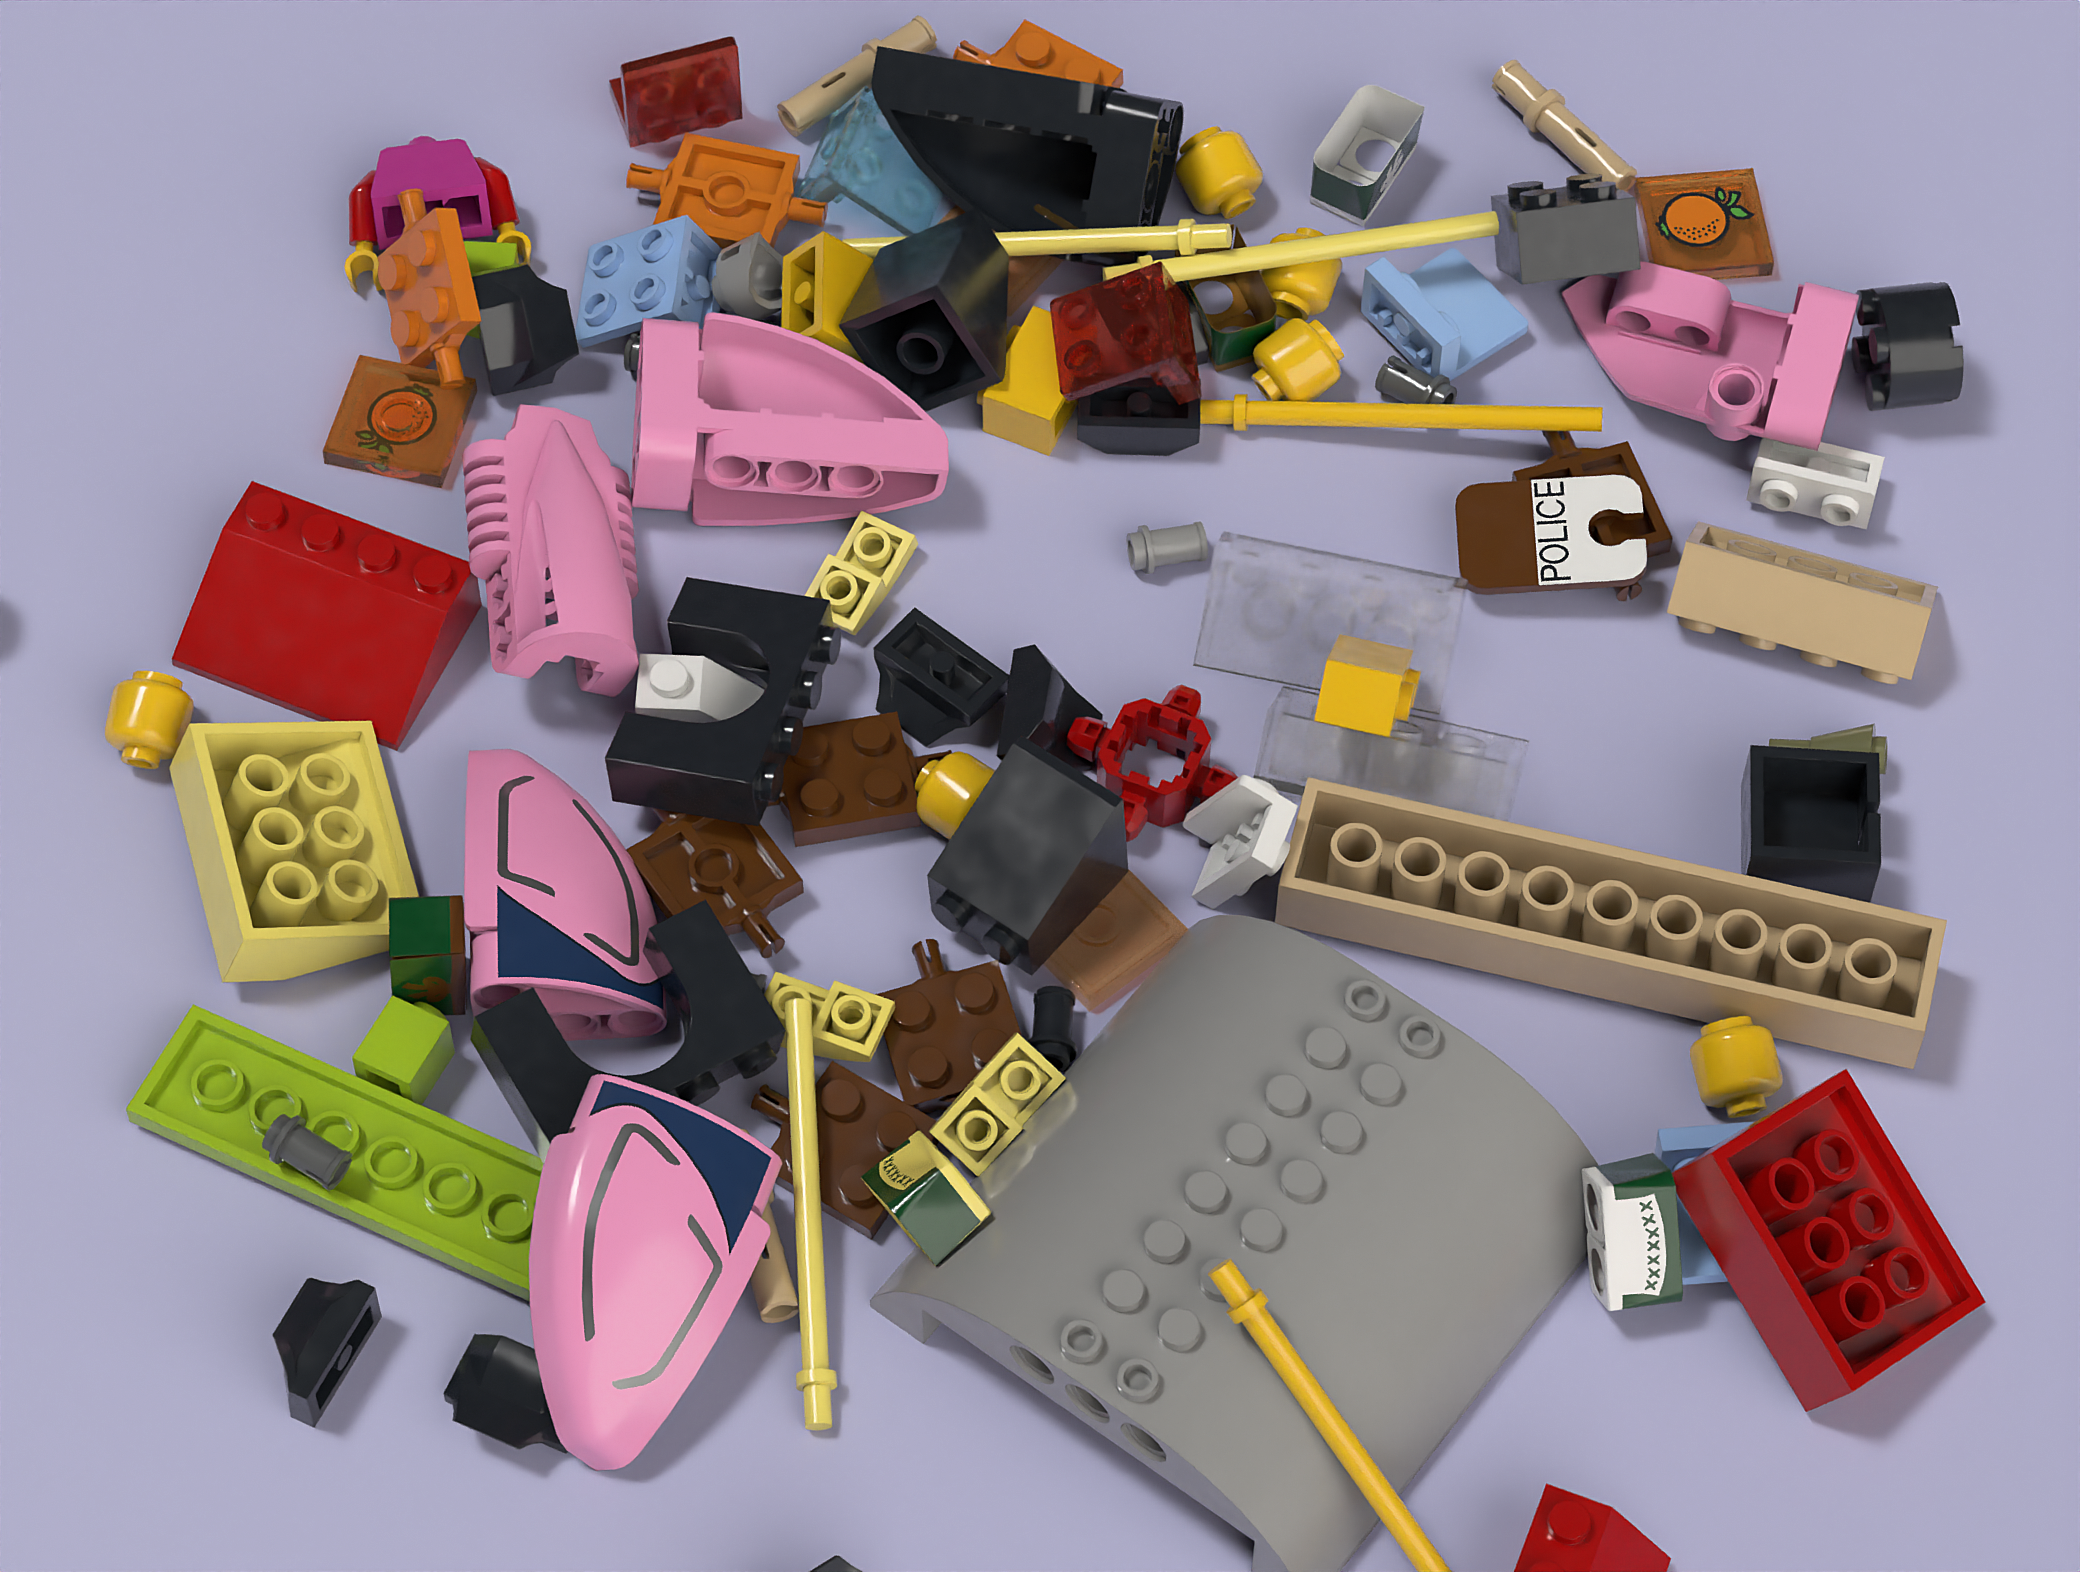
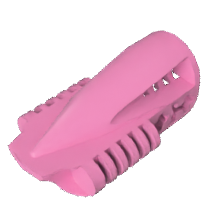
(561, 512)

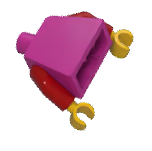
(448, 180)

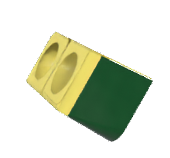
(926, 1196)

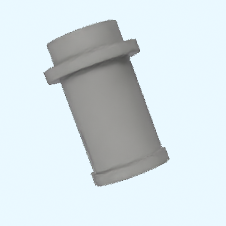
(1166, 546)

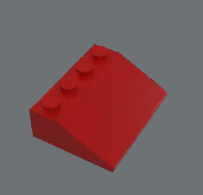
(326, 614)
(1826, 1241)

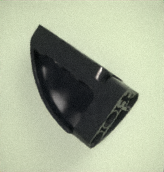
(1032, 139)

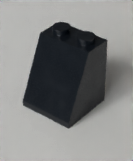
(935, 311)
(1030, 858)

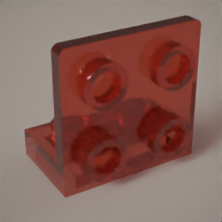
(678, 92)
(1125, 332)

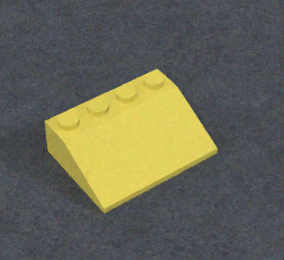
(290, 843)

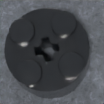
(1908, 345)

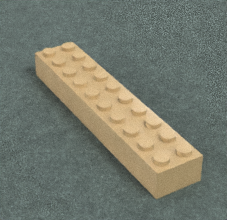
(1610, 922)

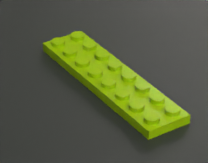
(410, 1167)

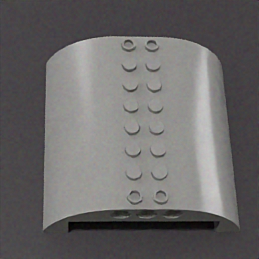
(1350, 1164)

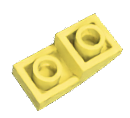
(862, 570)
(844, 1019)
(997, 1104)

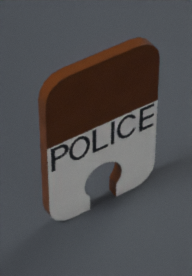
(1539, 537)

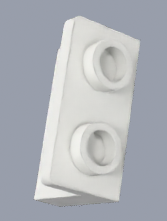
(1823, 483)
(1247, 837)

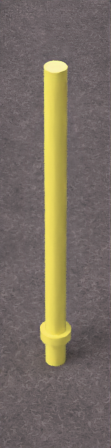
(1184, 237)
(1320, 247)
(815, 1378)

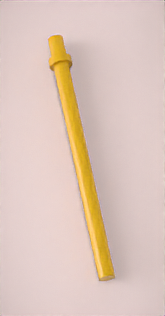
(1247, 412)
(1250, 1309)

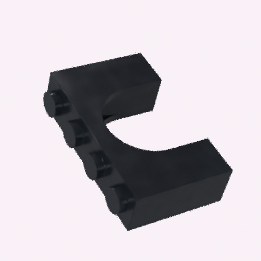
(734, 763)
(722, 1015)

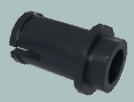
(1054, 1026)

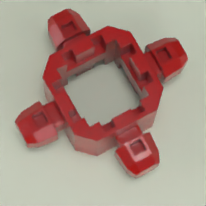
(1174, 728)

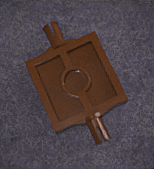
(1611, 460)
(851, 780)
(722, 862)
(946, 1028)
(855, 1132)

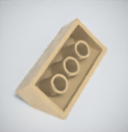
(1801, 602)

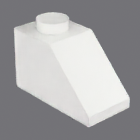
(691, 689)

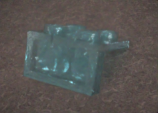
(870, 167)

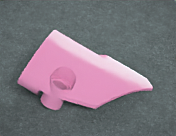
(1716, 360)

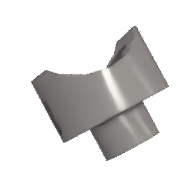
(749, 278)

